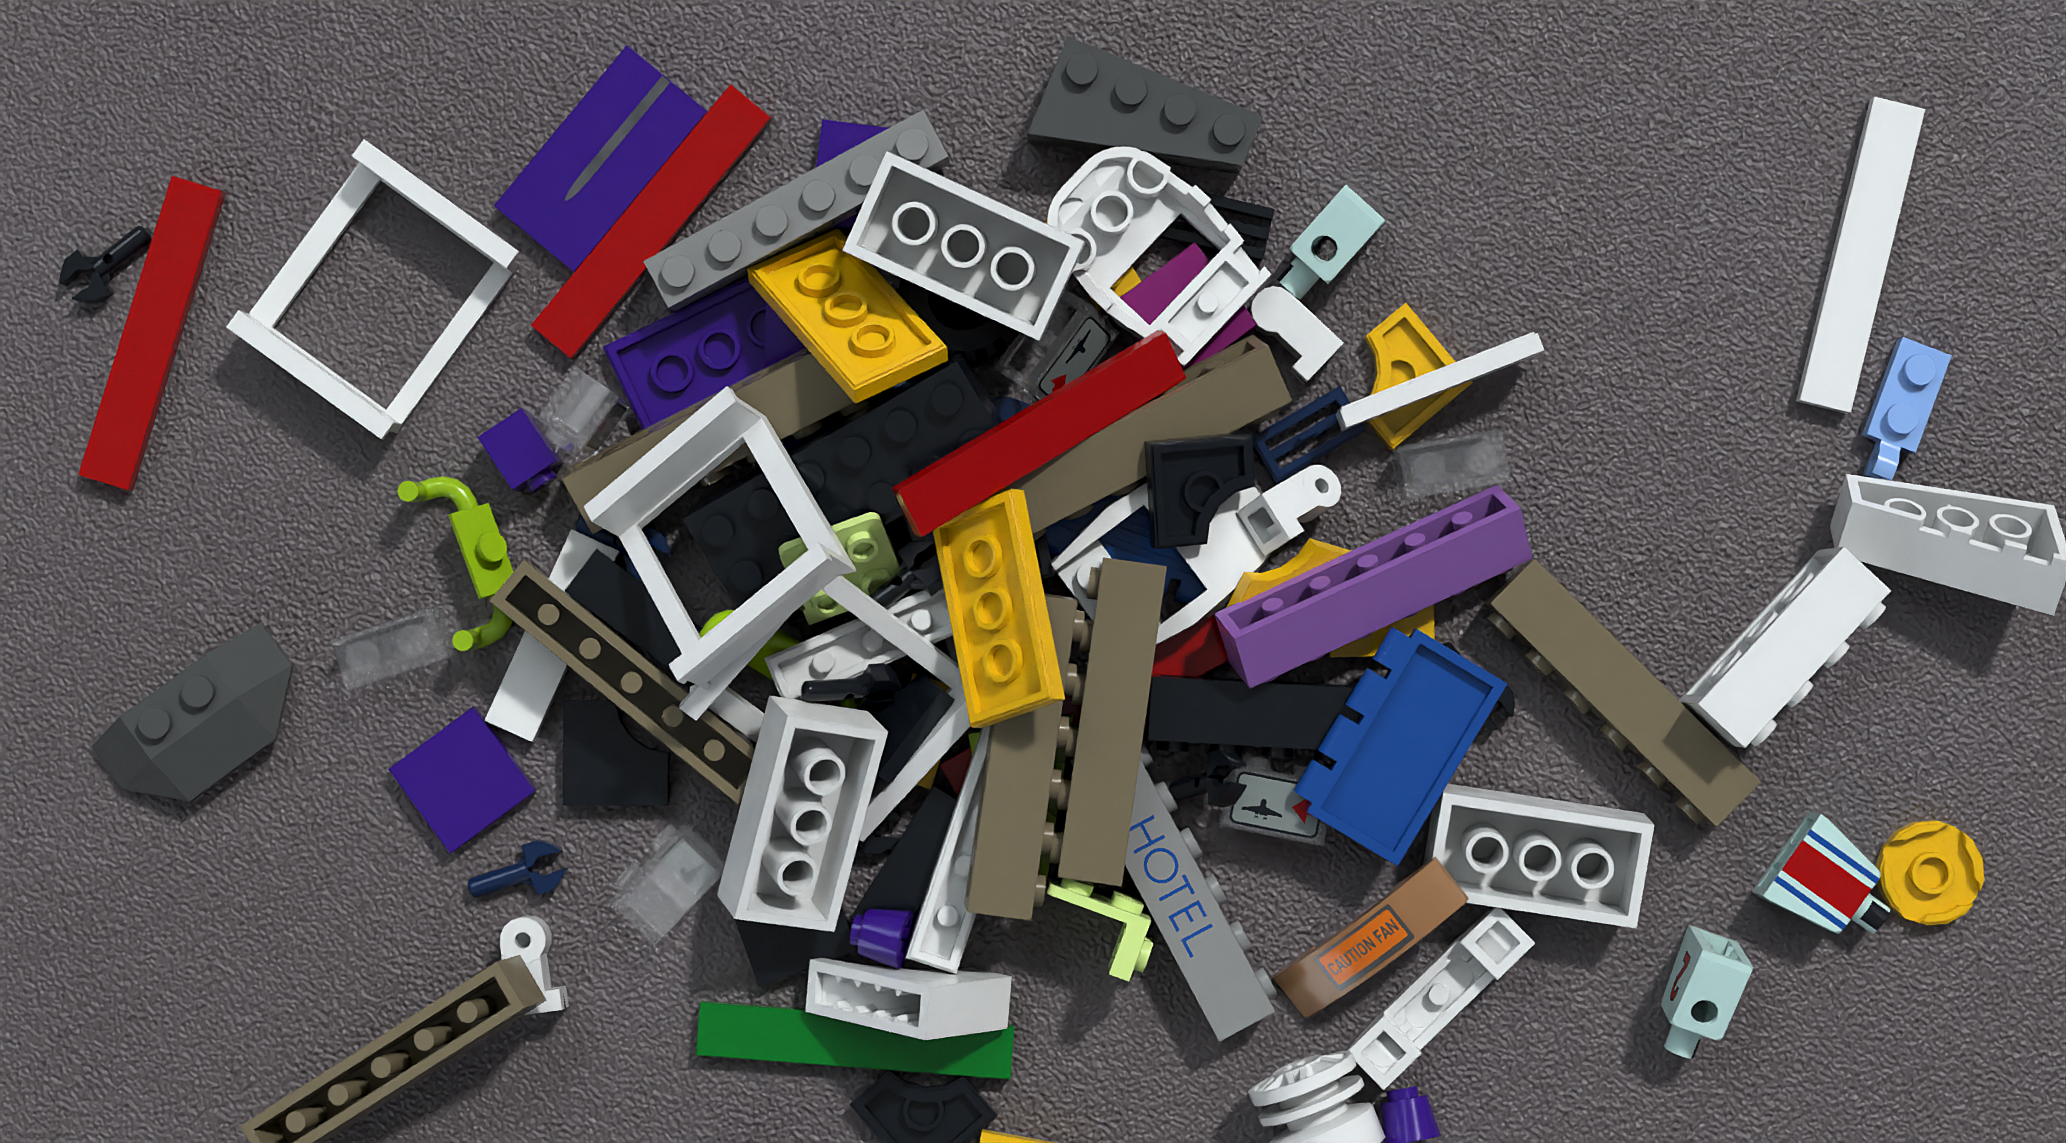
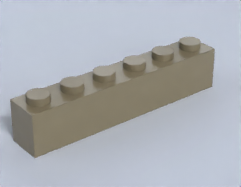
(789, 393)
(1216, 398)
(625, 678)
(1621, 693)
(1111, 721)
(1017, 789)
(400, 1057)

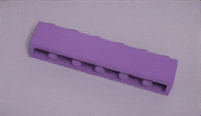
(1374, 586)

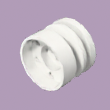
(1313, 1103)

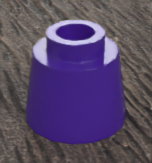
(883, 935)
(1407, 1117)

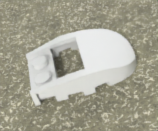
(1120, 209)
(1216, 564)

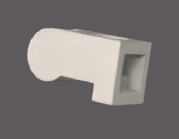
(1295, 328)
(1276, 513)
(532, 939)

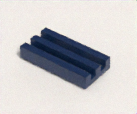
(1268, 457)

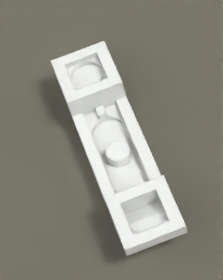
(1439, 995)

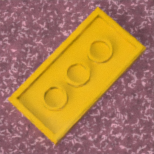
(847, 316)
(998, 610)

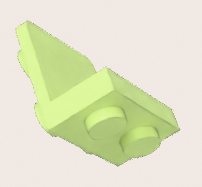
(869, 551)
(1132, 945)

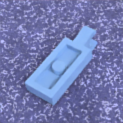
(1903, 404)

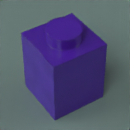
(522, 452)

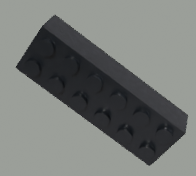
(846, 470)

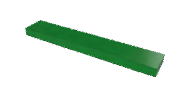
(810, 1038)

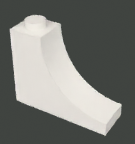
(908, 1000)

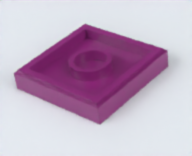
(1165, 284)

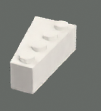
(1955, 539)

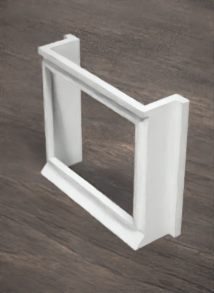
(259, 324)
(670, 472)
(946, 732)

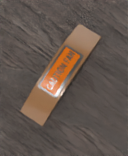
(1371, 939)

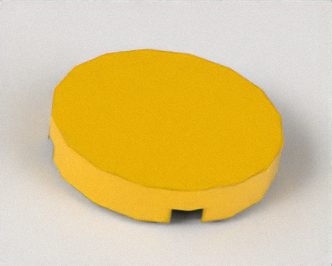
(1930, 872)

